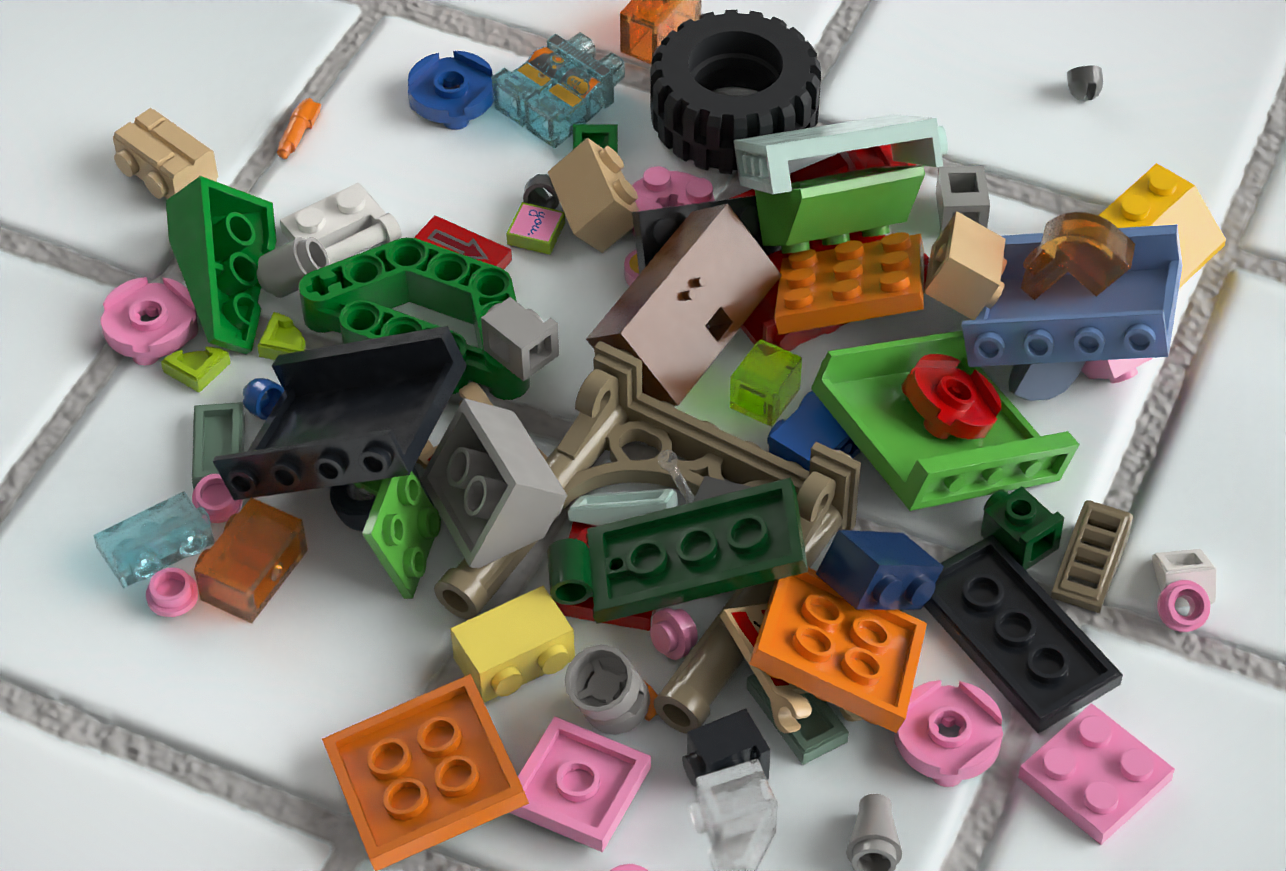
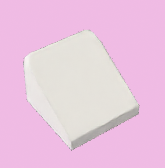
(1185, 565)

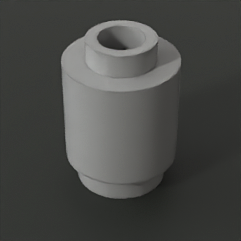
(285, 266)

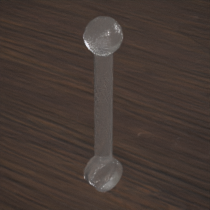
(668, 461)

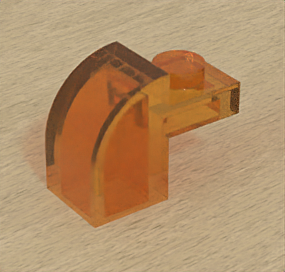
(1083, 246)

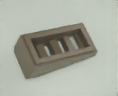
(1101, 527)

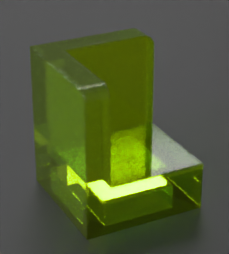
(765, 382)

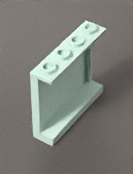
(765, 158)

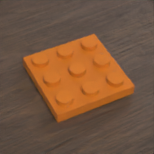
(850, 283)
(840, 652)
(424, 772)

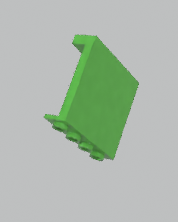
(924, 471)

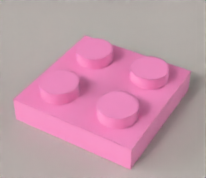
(1096, 773)
(580, 783)

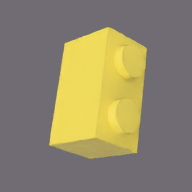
(513, 644)

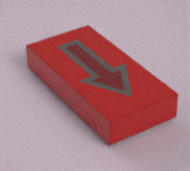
(465, 242)

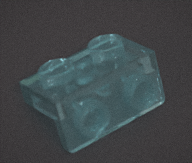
(155, 539)

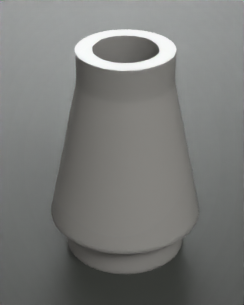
(874, 838)

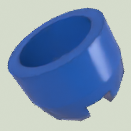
(257, 401)

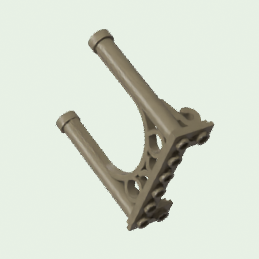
(619, 413)

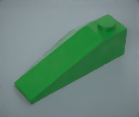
(218, 246)

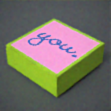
(536, 228)

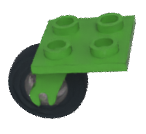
(395, 523)

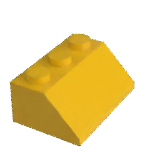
(1169, 199)

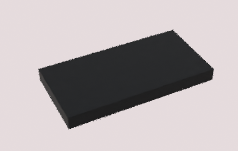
(1019, 635)

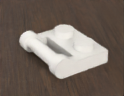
(343, 223)

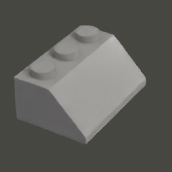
(491, 484)

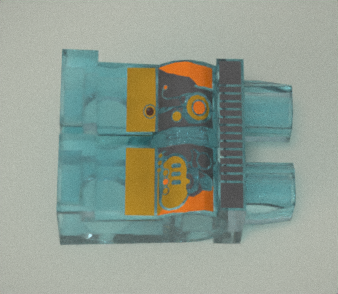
(558, 86)

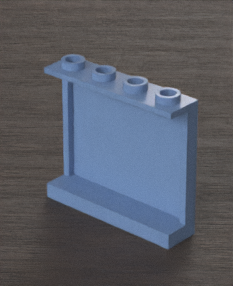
(1071, 323)

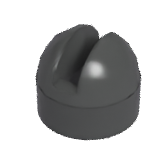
(1085, 81)
(536, 195)

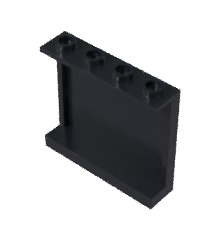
(348, 414)

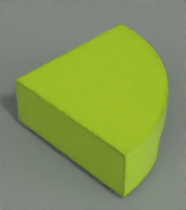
(280, 337)
(196, 368)

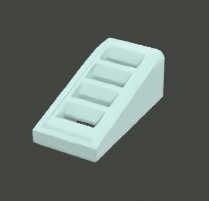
(613, 507)

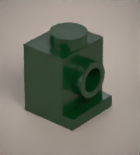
(1022, 525)

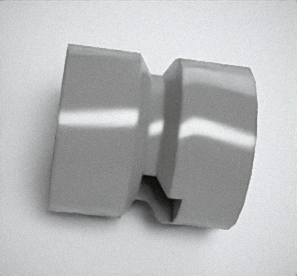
(607, 689)

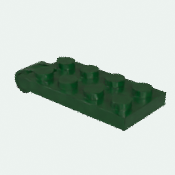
(682, 553)

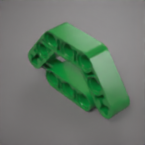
(361, 291)

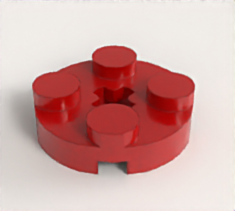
(951, 398)

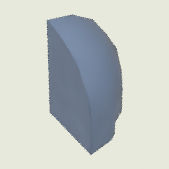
(1043, 380)

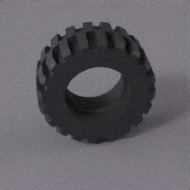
(731, 53)

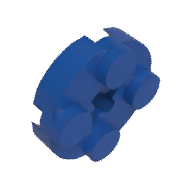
(451, 106)

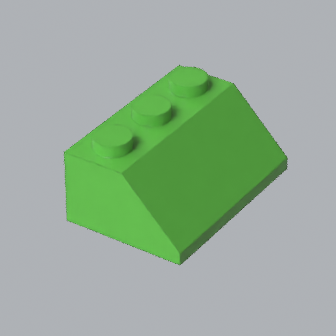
(838, 206)

